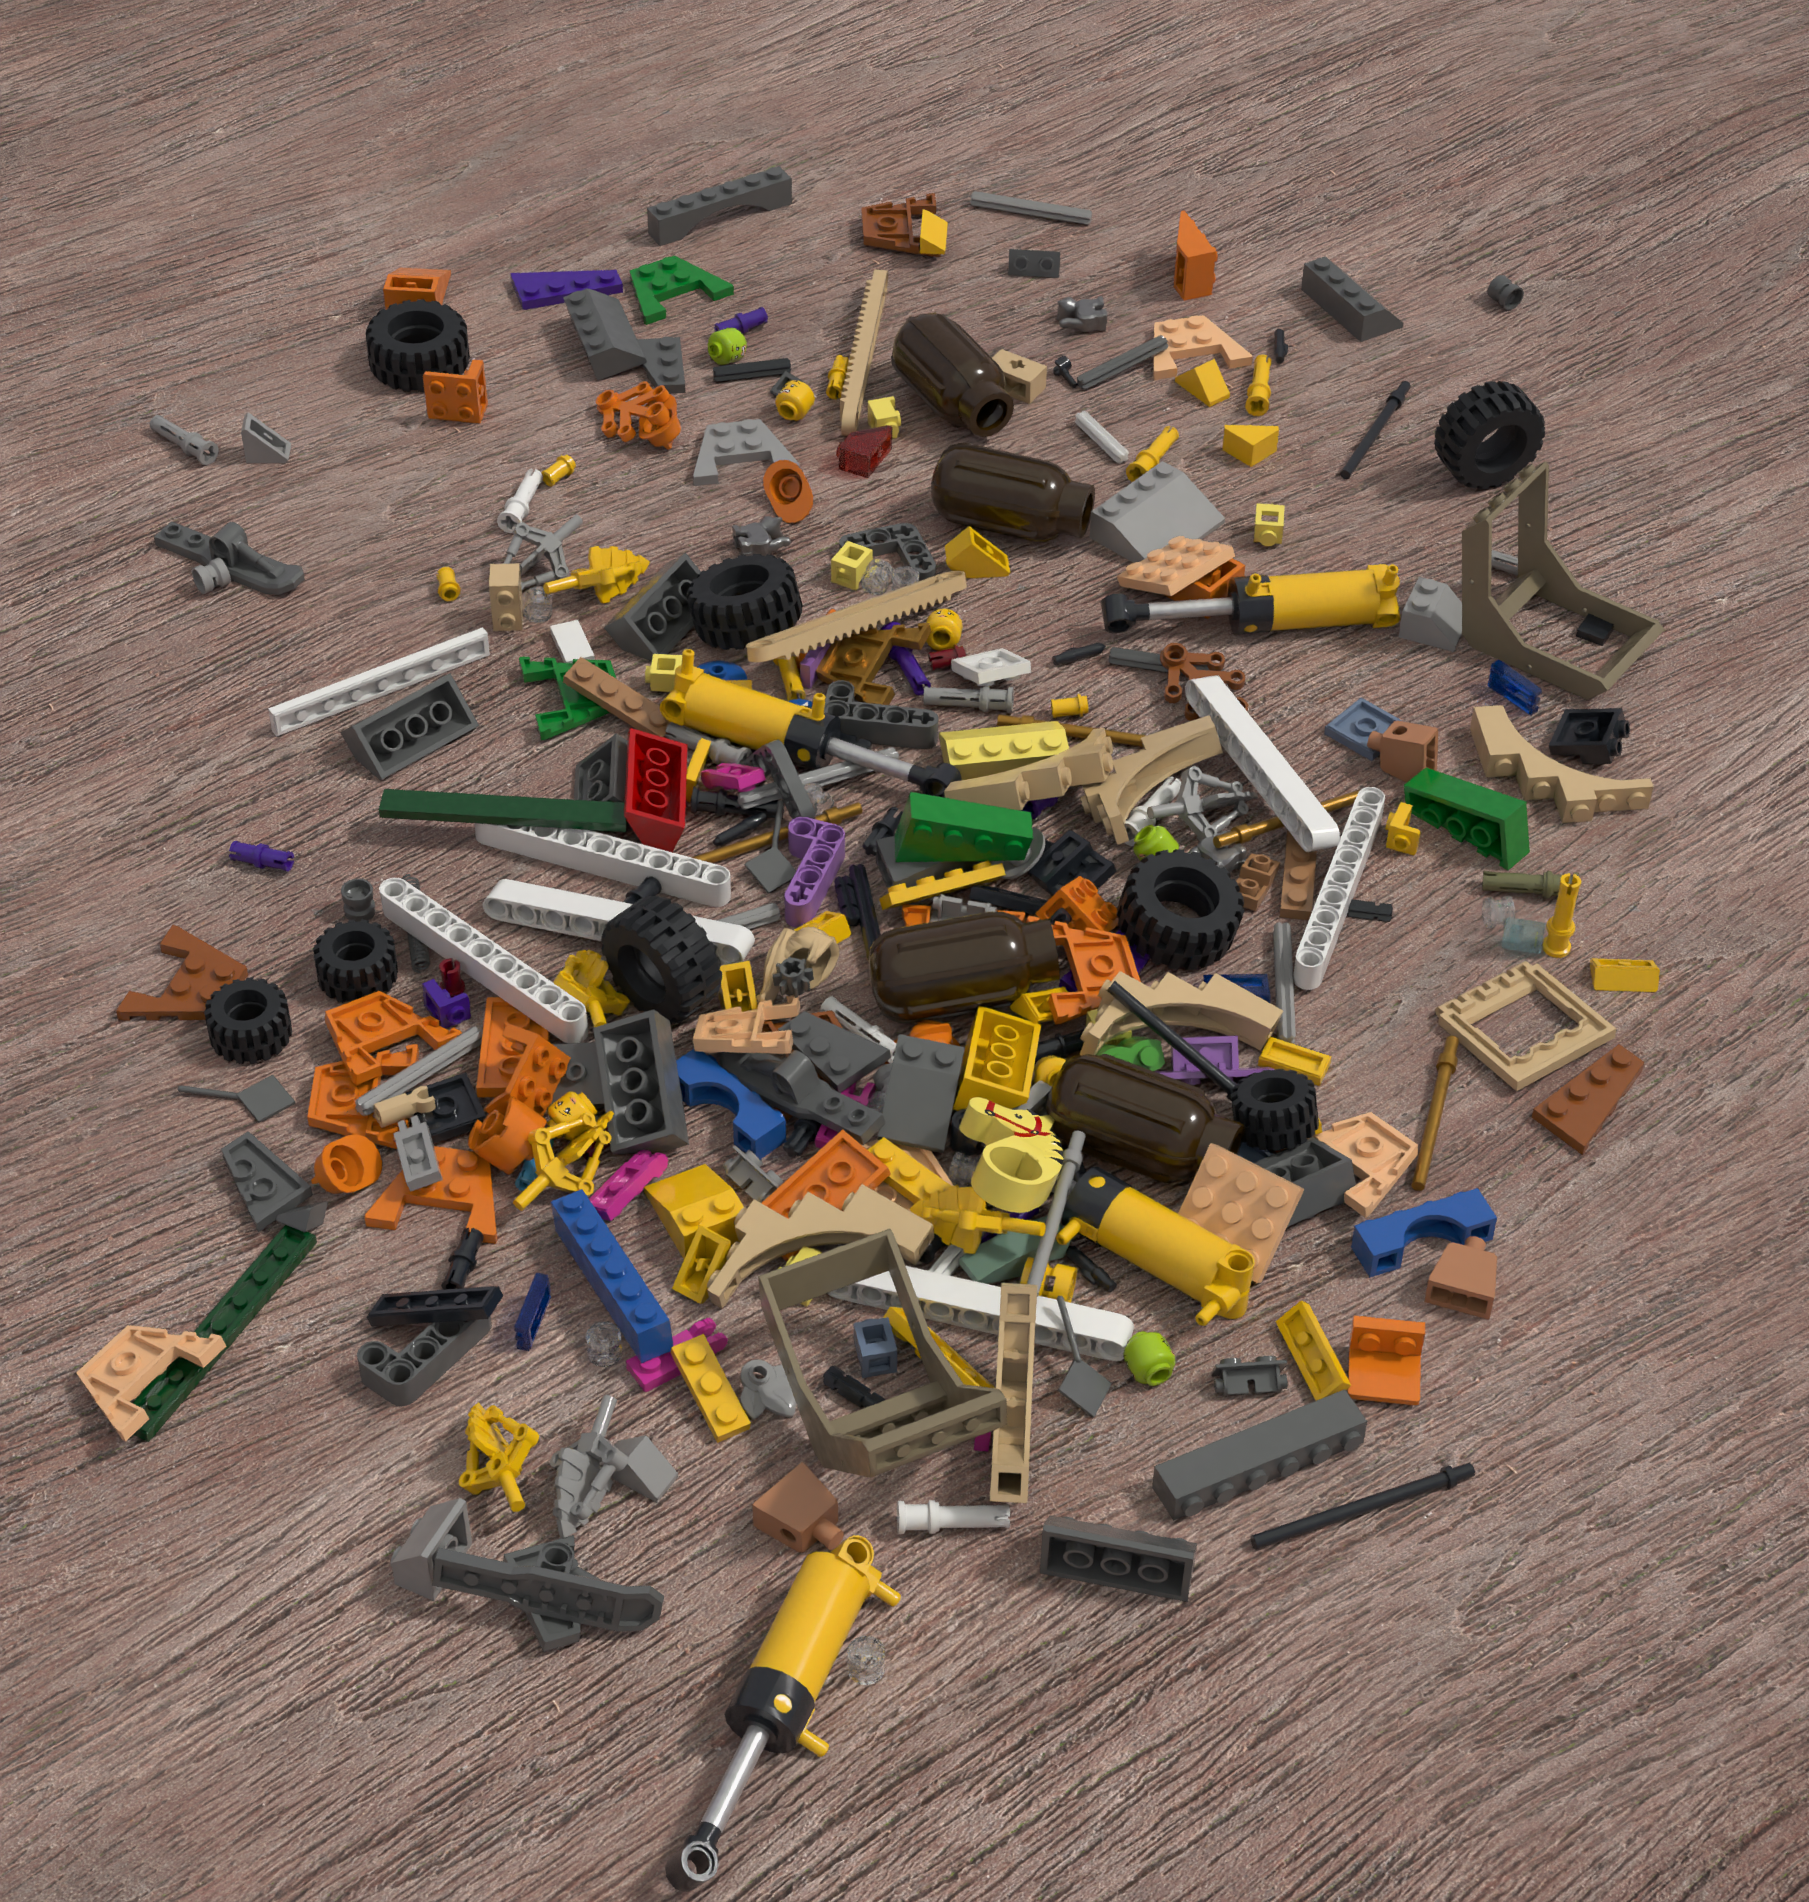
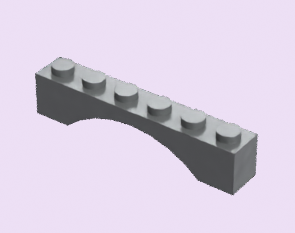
(675, 218)

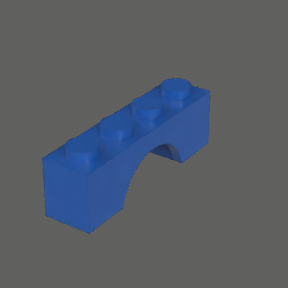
(756, 1123)
(1382, 1241)

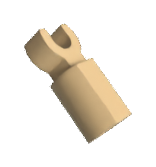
(403, 1106)

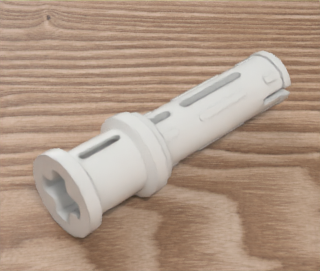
(518, 506)
(1139, 817)
(933, 1517)

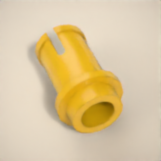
(563, 466)
(448, 587)
(1069, 706)

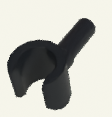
(1062, 368)

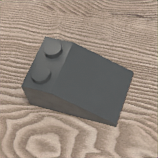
(921, 1093)

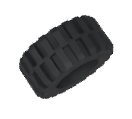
(416, 340)
(1476, 416)
(744, 600)
(1175, 938)
(661, 958)

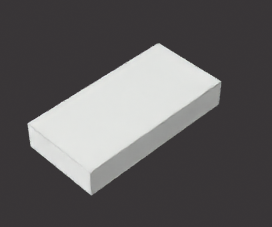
(571, 641)

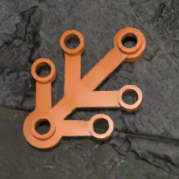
(610, 402)

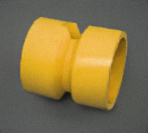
(1064, 1277)

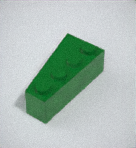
(1472, 814)
(960, 831)

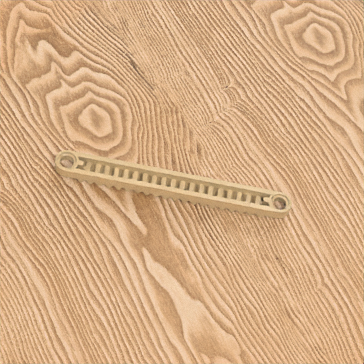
(862, 351)
(856, 618)

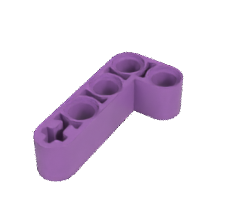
(822, 852)

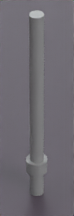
(1071, 1164)

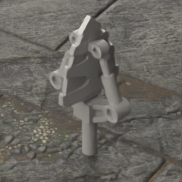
(547, 545)
(1190, 807)
(578, 1476)

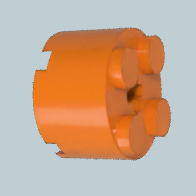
(505, 1132)

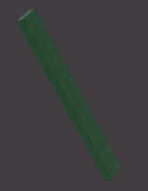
(503, 810)
(228, 1320)

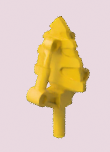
(609, 572)
(582, 980)
(552, 1168)
(961, 1218)
(504, 1458)

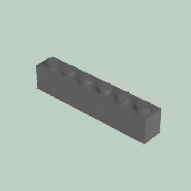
(1259, 1455)

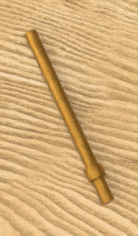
(1075, 730)
(831, 815)
(1244, 833)
(1446, 1067)

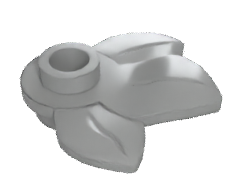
(766, 1393)

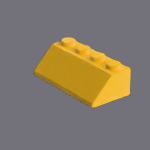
(997, 1060)

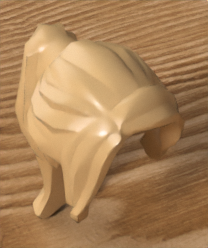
(807, 943)

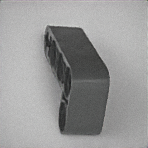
(879, 722)
(408, 1374)

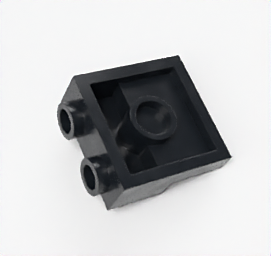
(1591, 734)

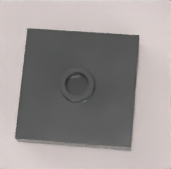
(581, 1073)

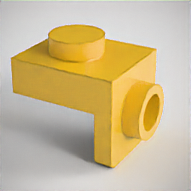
(1400, 835)

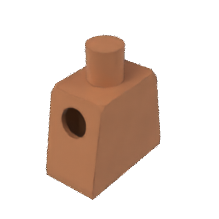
(1406, 749)
(1464, 1278)
(799, 1511)

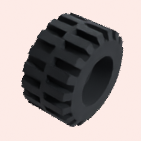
(355, 960)
(248, 1020)
(1275, 1109)

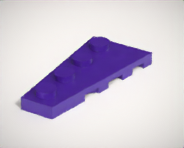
(549, 288)

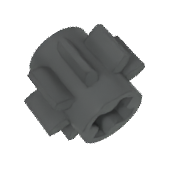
(793, 977)

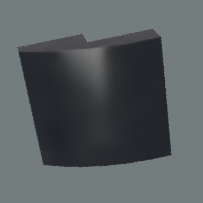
(1069, 859)

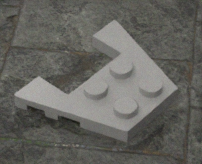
(736, 443)

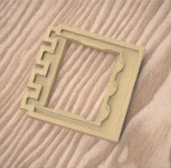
(1542, 1058)

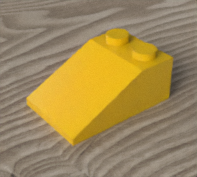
(694, 1200)

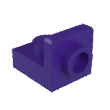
(443, 1007)

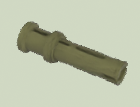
(1545, 884)

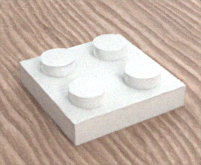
(991, 666)

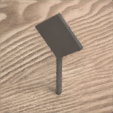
(771, 867)
(260, 1099)
(1081, 1383)

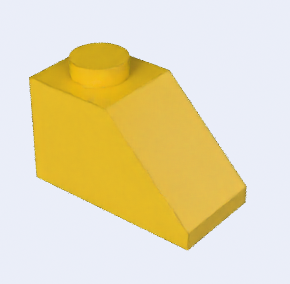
(976, 556)

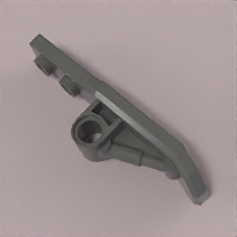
(232, 547)
(797, 1090)
(551, 1588)

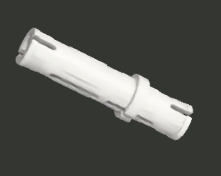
(840, 1011)

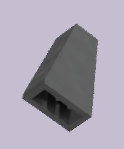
(909, 872)

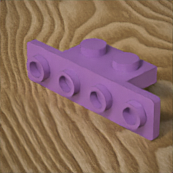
(1219, 1050)

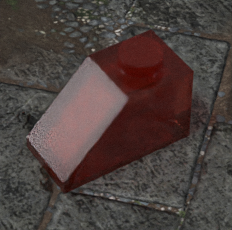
(864, 450)

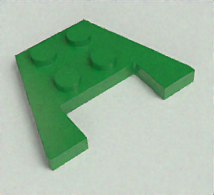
(669, 279)
(576, 706)

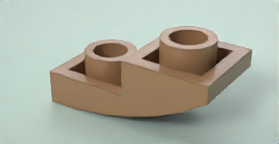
(1256, 879)

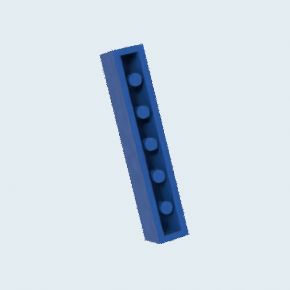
(612, 1276)

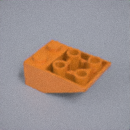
(1194, 261)
(415, 284)
(1212, 584)

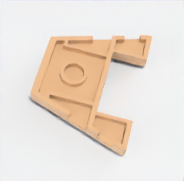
(1194, 338)
(742, 1031)
(1377, 1156)
(133, 1362)

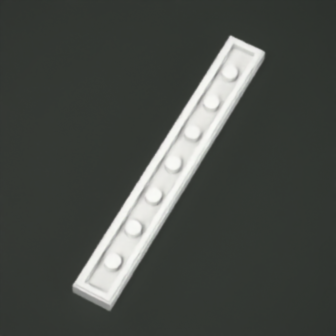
(378, 682)

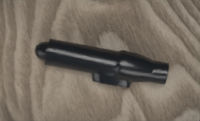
(1280, 346)
(1074, 654)
(740, 830)
(1090, 1270)

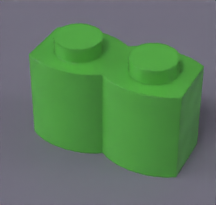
(1138, 1051)

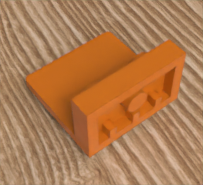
(457, 396)
(1083, 905)
(537, 1070)
(1385, 1360)

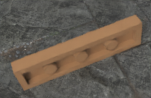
(616, 697)
(1297, 881)

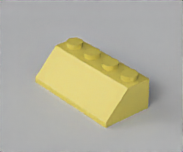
(1001, 748)

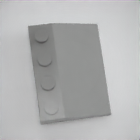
(1152, 513)

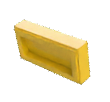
(696, 766)
(1288, 1056)

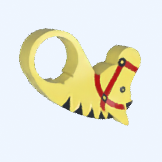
(1019, 1155)

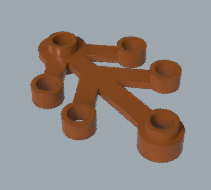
(1185, 664)

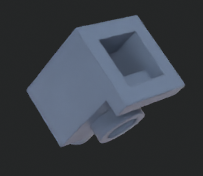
(875, 1347)

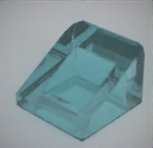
(1523, 935)

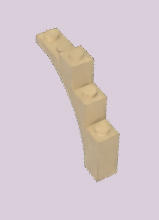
(1140, 772)
(1540, 777)
(1048, 778)
(1211, 1006)
(813, 1223)
(1015, 1381)

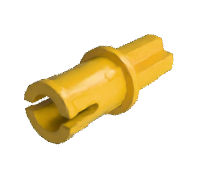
(836, 377)

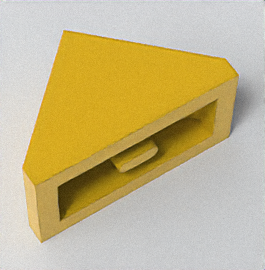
(1205, 383)
(1250, 442)
(737, 987)
(703, 1258)

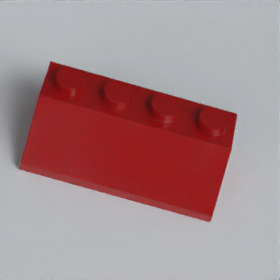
(655, 789)

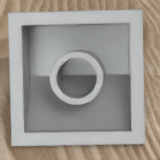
(1432, 615)
(443, 1527)

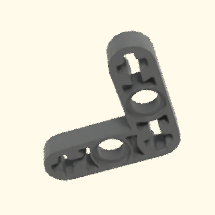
(900, 539)
(778, 765)

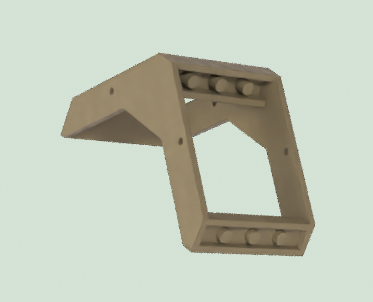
(1540, 574)
(901, 1426)

